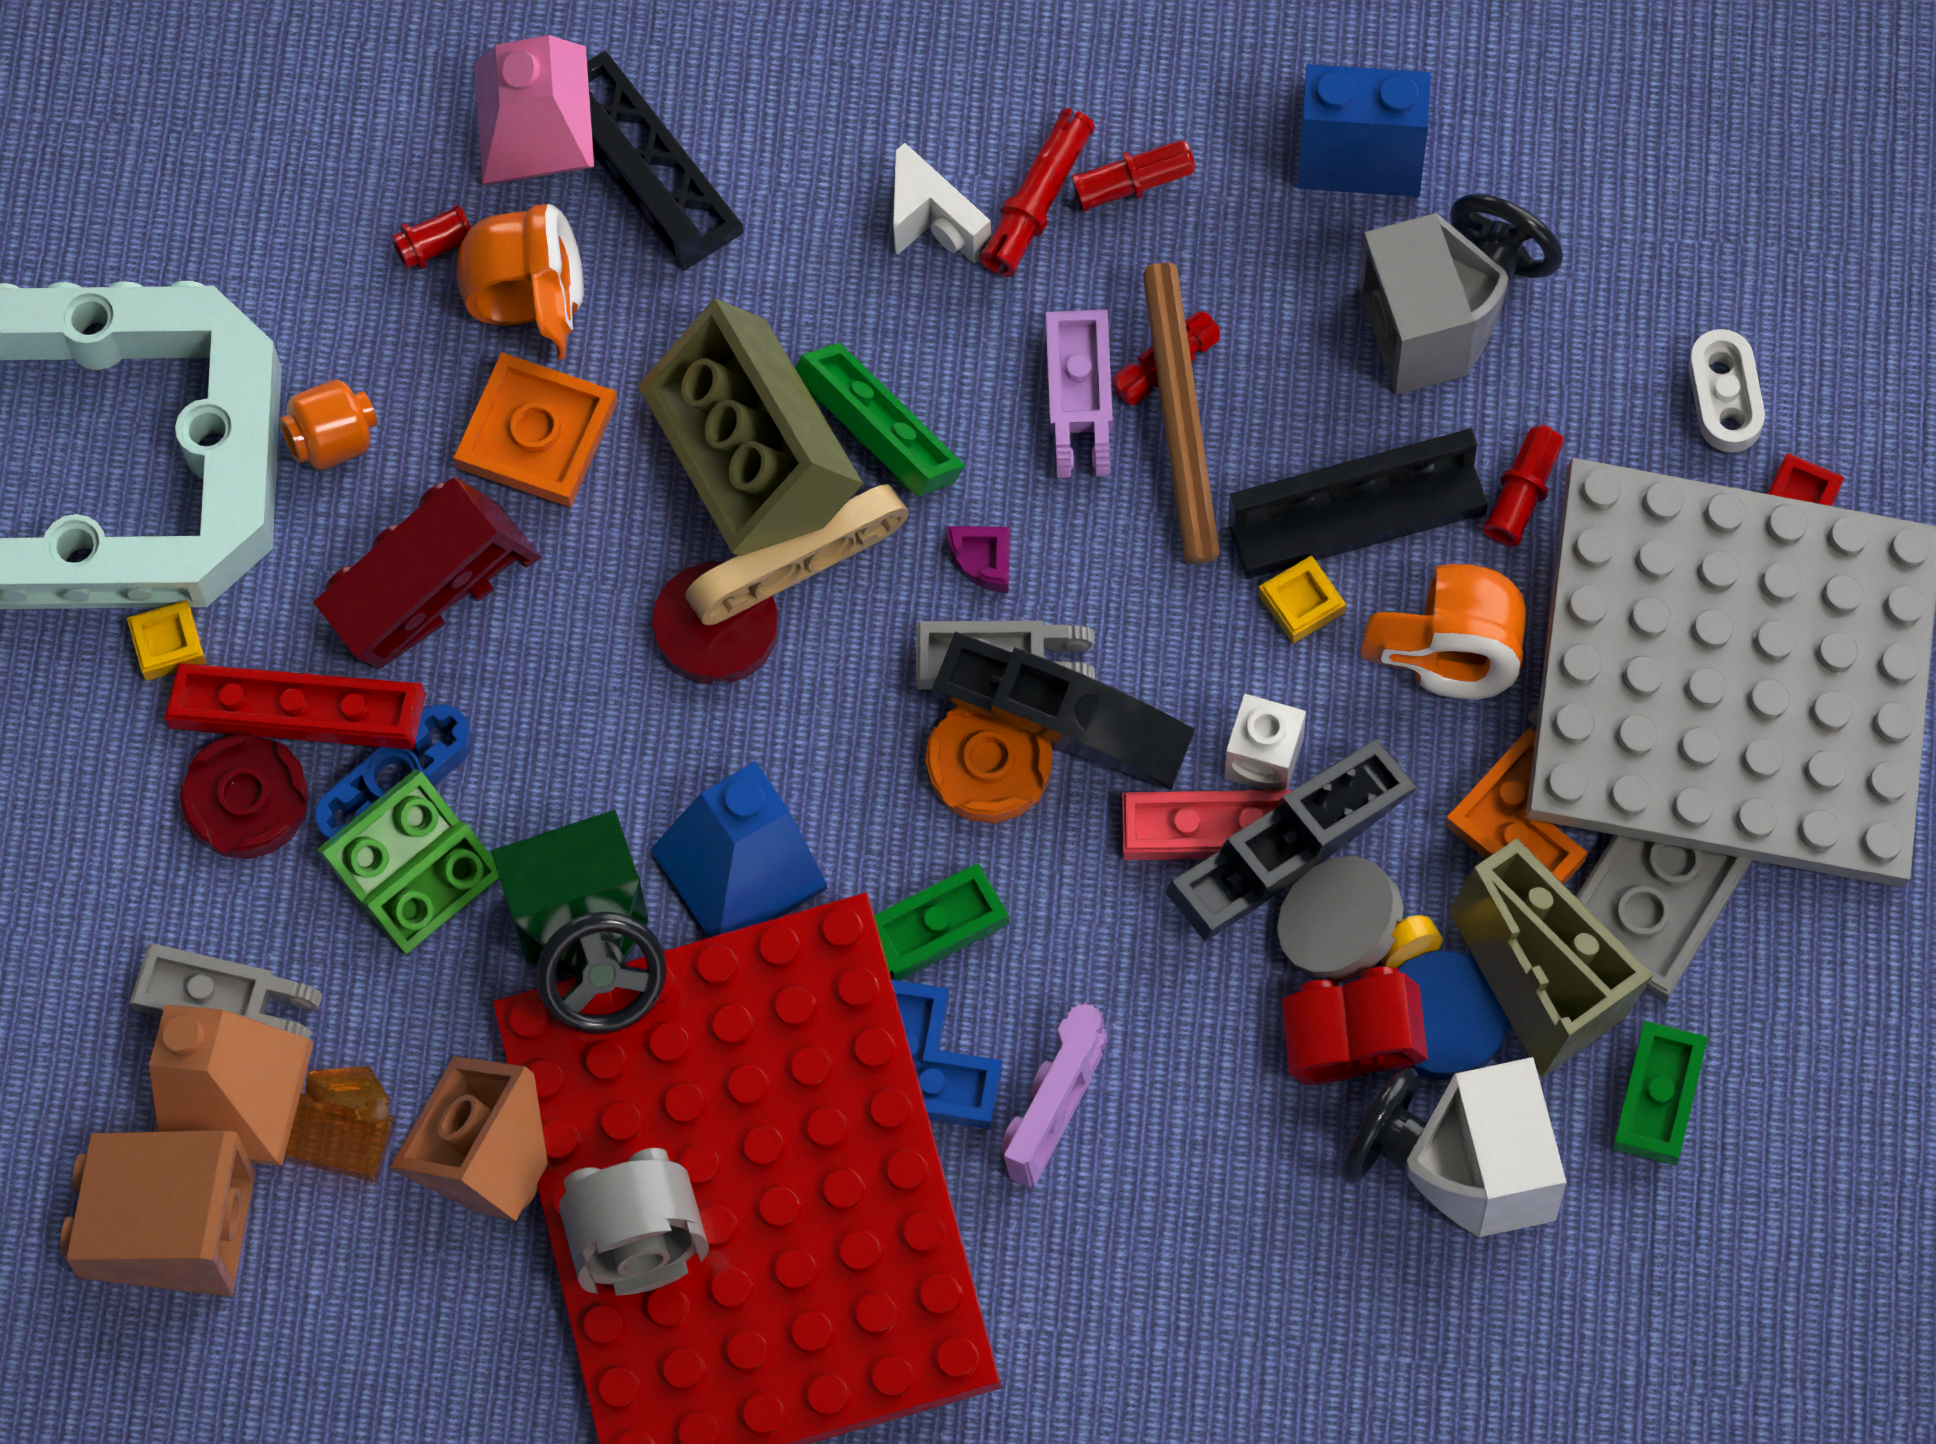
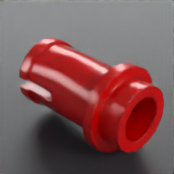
(430, 238)

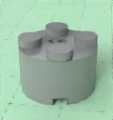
(632, 1223)

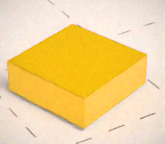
(1302, 599)
(165, 639)

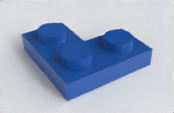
(954, 1085)

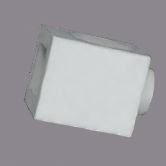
(1264, 744)

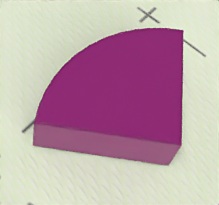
(982, 554)

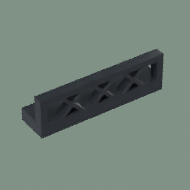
(633, 174)
(1356, 503)

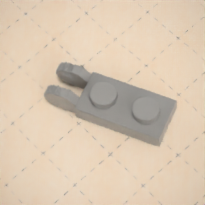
(1031, 636)
(209, 982)

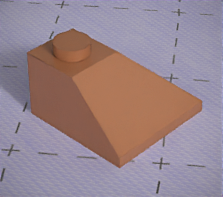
(229, 1076)
(479, 1138)

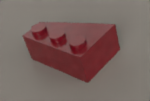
(421, 570)

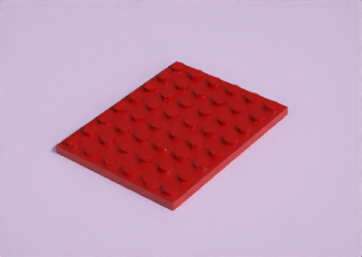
(816, 1177)

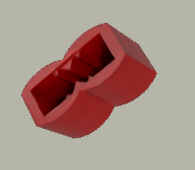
(1354, 1027)

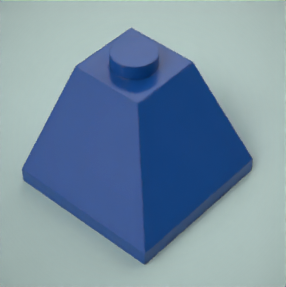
(738, 855)

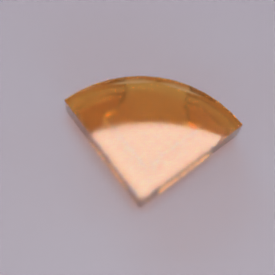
(351, 1088)

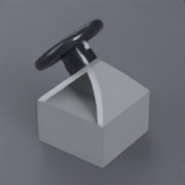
(1442, 286)

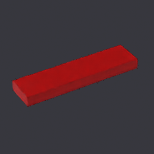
(295, 706)

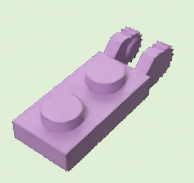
(1079, 384)
(1056, 1095)

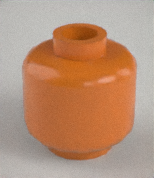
(328, 424)

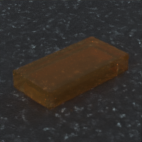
(338, 1141)

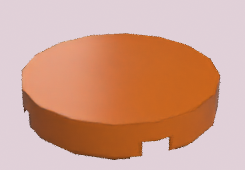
(986, 766)

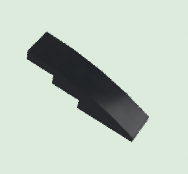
(1290, 839)

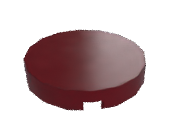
(715, 651)
(244, 796)

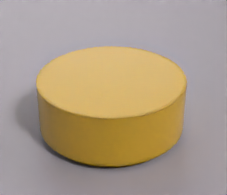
(1412, 938)

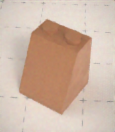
(161, 1210)

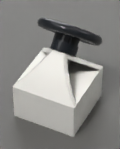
(1482, 1154)

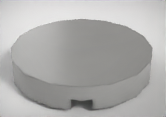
(1339, 918)

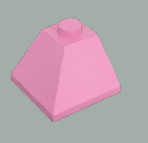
(533, 109)

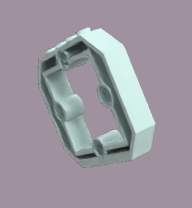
(235, 472)

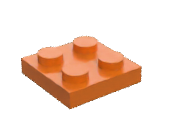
(536, 429)

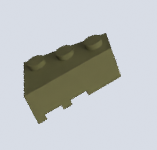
(1545, 956)

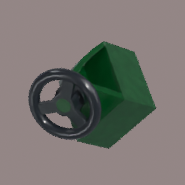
(580, 918)

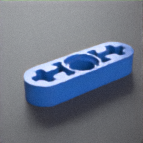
(439, 758)

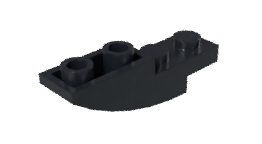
(1064, 707)

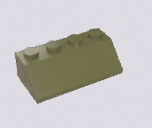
(748, 431)

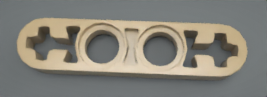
(770, 570)

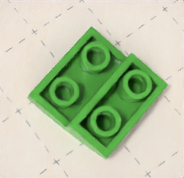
(410, 861)

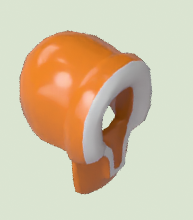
(523, 272)
(1463, 642)

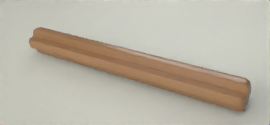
(1180, 413)

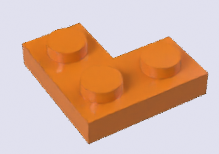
(1496, 815)

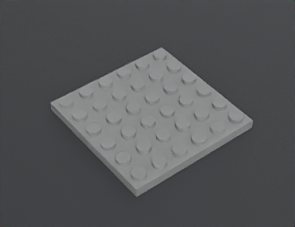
(1735, 673)

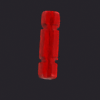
(1134, 381)

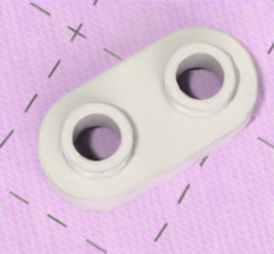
(1728, 394)

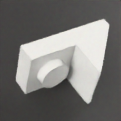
(929, 200)

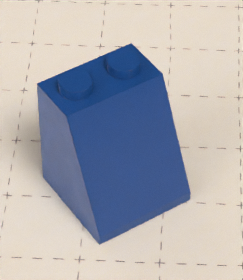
(1364, 130)

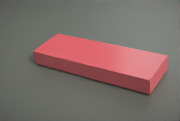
(1188, 821)

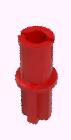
(1133, 174)
(1524, 486)

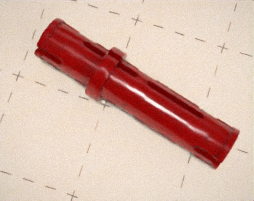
(1026, 211)

